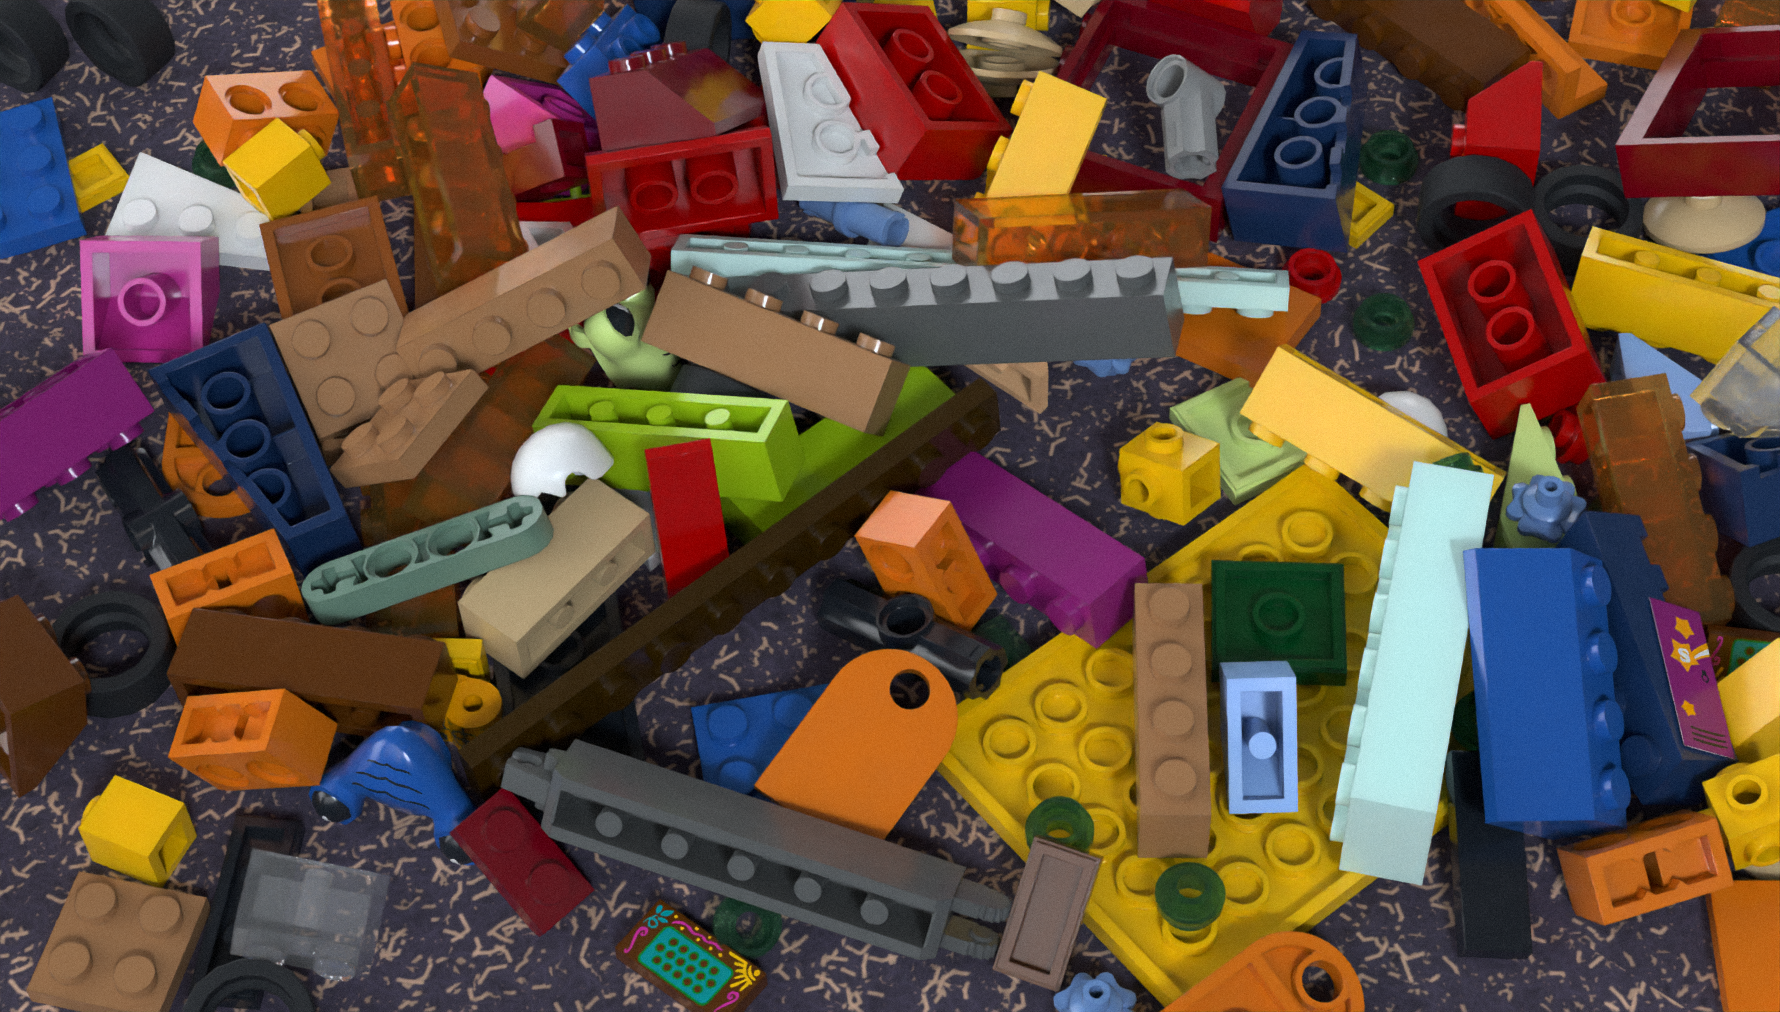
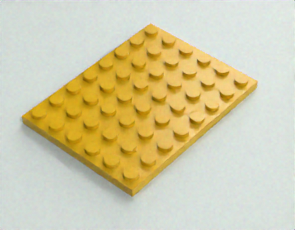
(1069, 732)

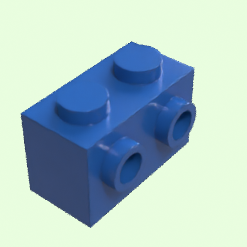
(604, 41)

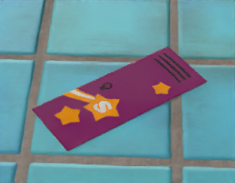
(1691, 678)

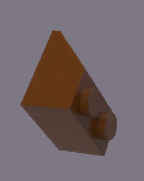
(39, 697)

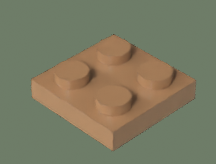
(343, 357)
(407, 428)
(118, 947)

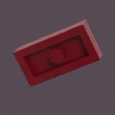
(521, 861)

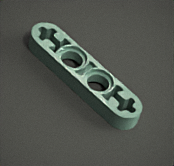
(358, 583)

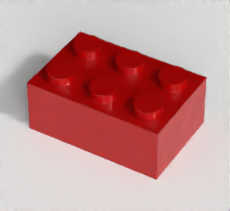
(913, 91)
(1511, 323)

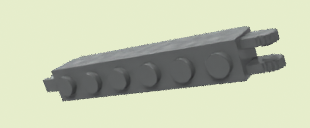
(757, 852)

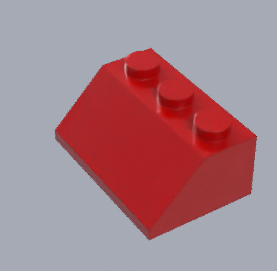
(688, 183)

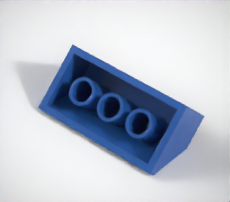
(1545, 691)

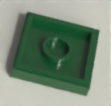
(1280, 615)

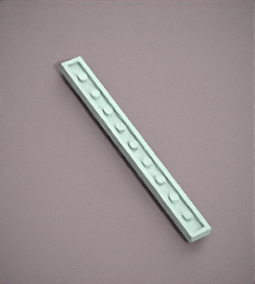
(1249, 290)

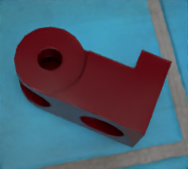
(549, 164)

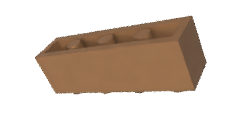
(527, 299)
(776, 352)
(1170, 721)

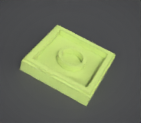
(1246, 460)

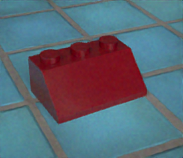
(671, 97)

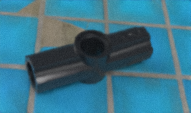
(152, 514)
(910, 624)

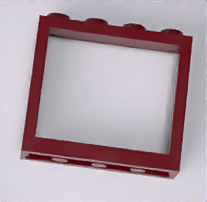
(1160, 33)
(1651, 149)

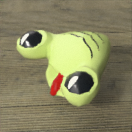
(617, 344)

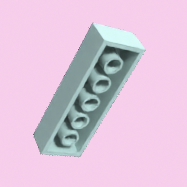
(1409, 675)

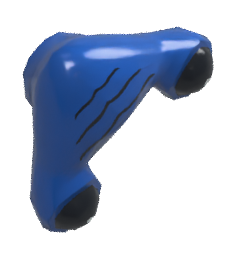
(404, 770)

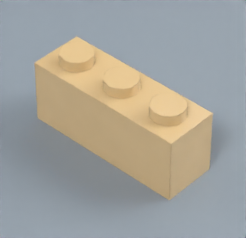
(541, 600)

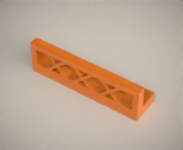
(1567, 77)

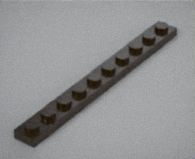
(733, 588)

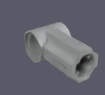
(1189, 106)

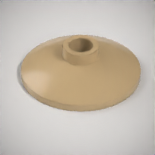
(1006, 33)
(1005, 70)
(1704, 223)

